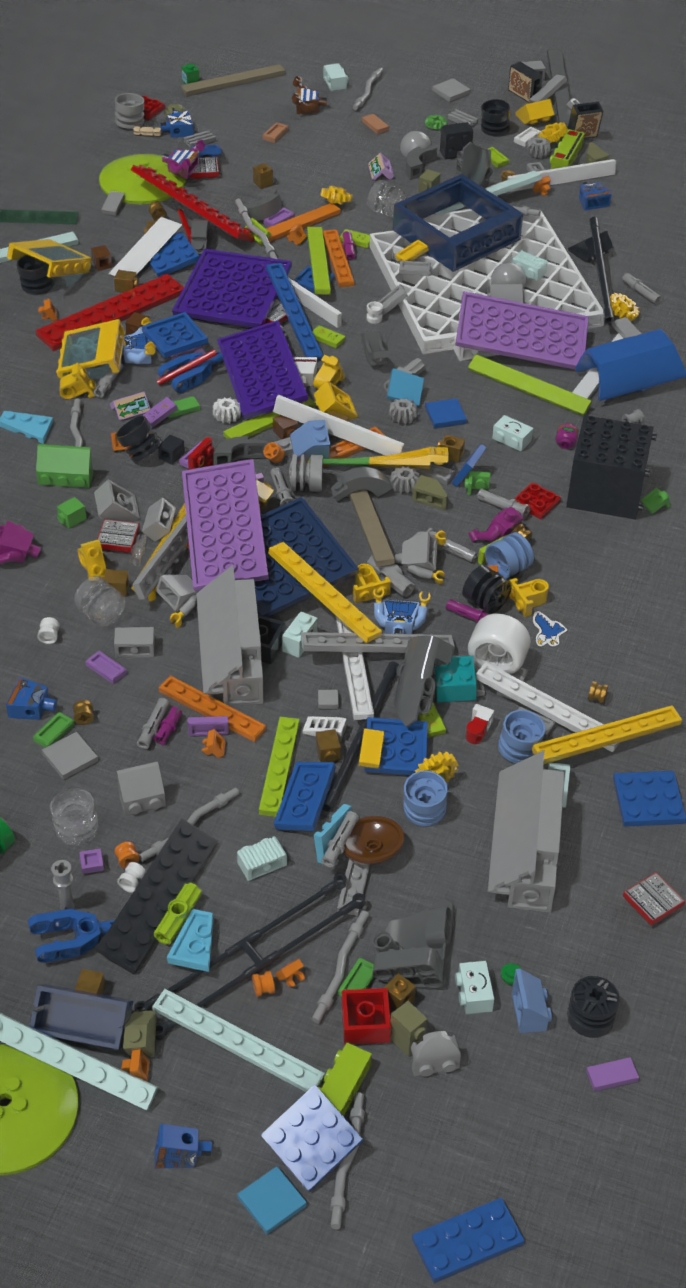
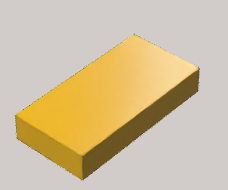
(412, 251)
(371, 748)

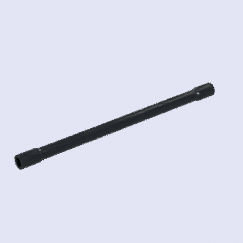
(607, 310)
(333, 793)

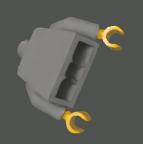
(420, 554)
(178, 593)

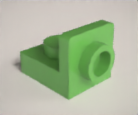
(477, 480)
(655, 500)

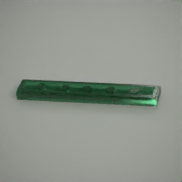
(39, 216)

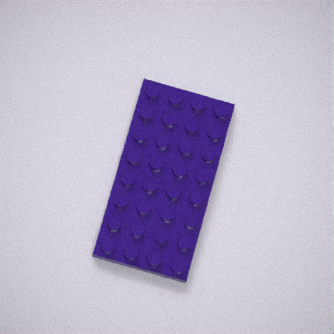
(261, 368)

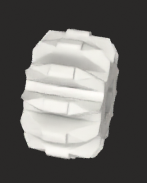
(226, 410)

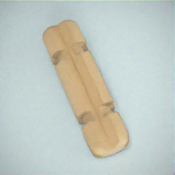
(147, 131)

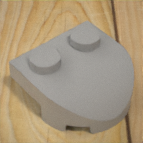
(435, 1054)

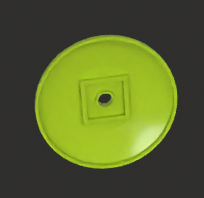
(119, 178)
(40, 1110)

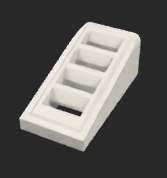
(332, 722)

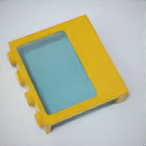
(60, 258)
(92, 347)

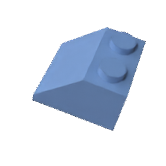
(311, 440)
(530, 1003)

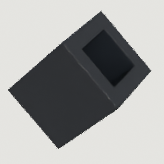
(171, 449)

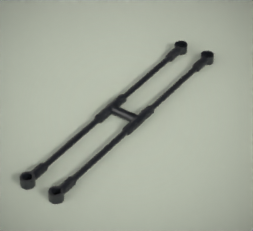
(260, 963)

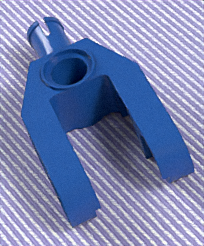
(201, 371)
(68, 919)

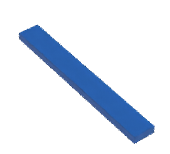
(294, 311)

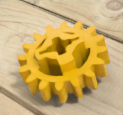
(553, 132)
(336, 195)
(624, 307)
(444, 765)

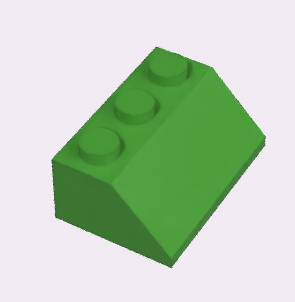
(64, 466)

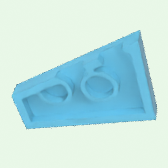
(28, 424)
(330, 829)
(194, 942)

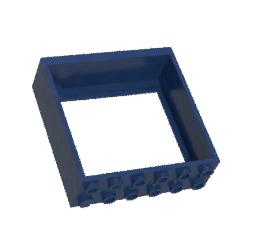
(499, 229)

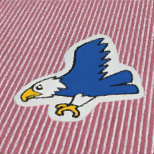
(548, 630)

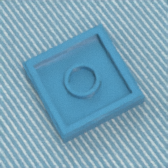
(404, 386)
(271, 1200)

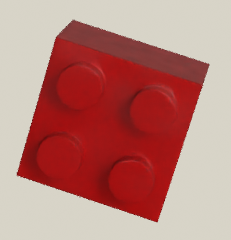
(365, 1016)

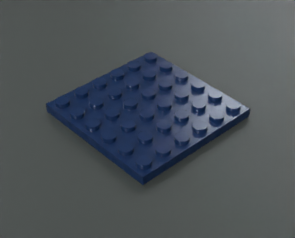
(312, 541)

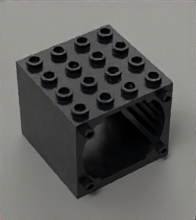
(610, 467)

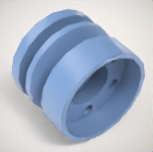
(510, 554)
(519, 734)
(425, 798)

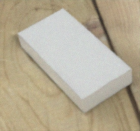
(522, 138)

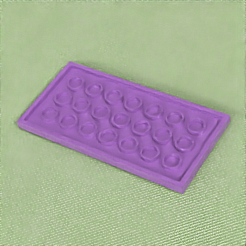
(521, 330)
(224, 522)

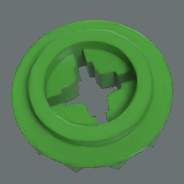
(435, 121)

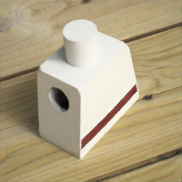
(307, 369)

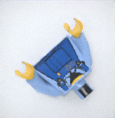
(137, 346)
(400, 616)

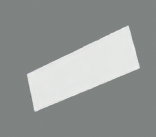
(147, 246)

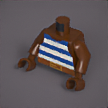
(306, 99)

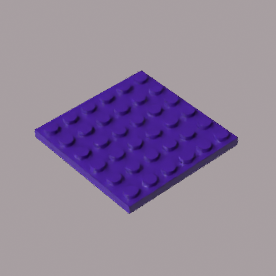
(230, 289)

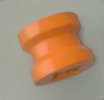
(269, 452)
(126, 854)
(263, 983)

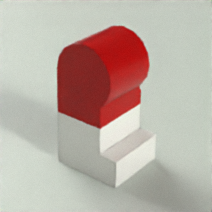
(480, 724)

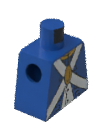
(178, 124)

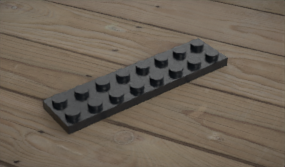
(173, 867)

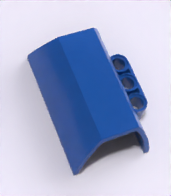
(633, 363)

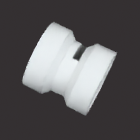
(374, 312)
(48, 630)
(133, 875)

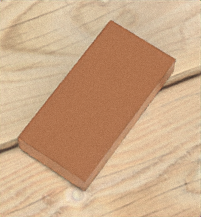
(375, 123)
(275, 132)

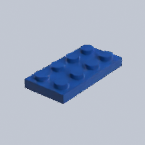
(305, 796)
(467, 1240)

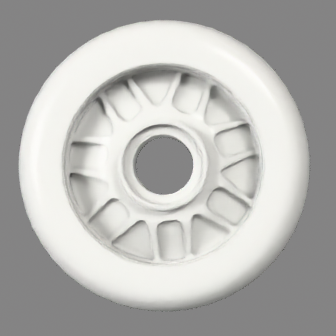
(499, 642)

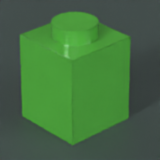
(71, 512)

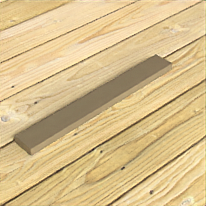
(232, 80)
(371, 528)

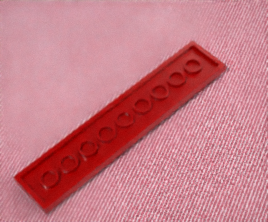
(191, 201)
(117, 307)

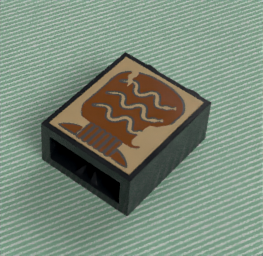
(524, 81)
(586, 118)

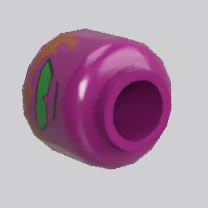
(567, 436)

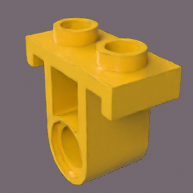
(330, 371)
(76, 383)
(92, 558)
(366, 582)
(529, 595)

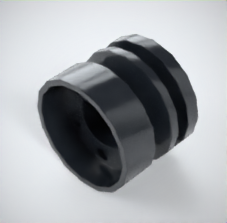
(495, 117)
(34, 275)
(138, 438)
(487, 589)
(593, 1006)

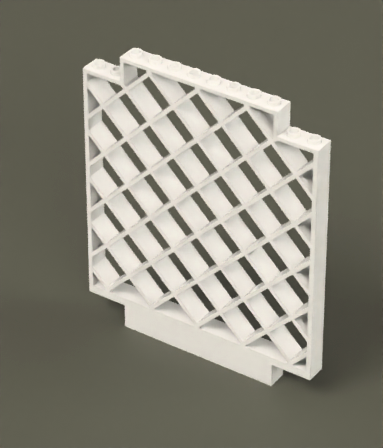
(386, 244)

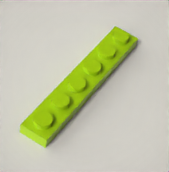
(279, 766)

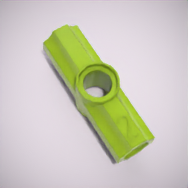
(173, 922)

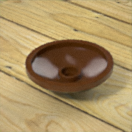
(374, 840)

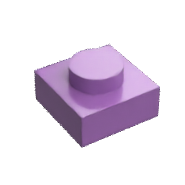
(91, 861)

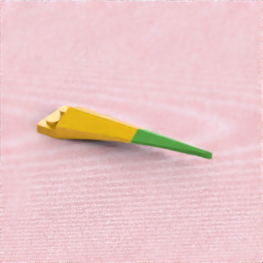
(414, 459)

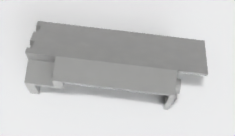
(230, 640)
(526, 834)

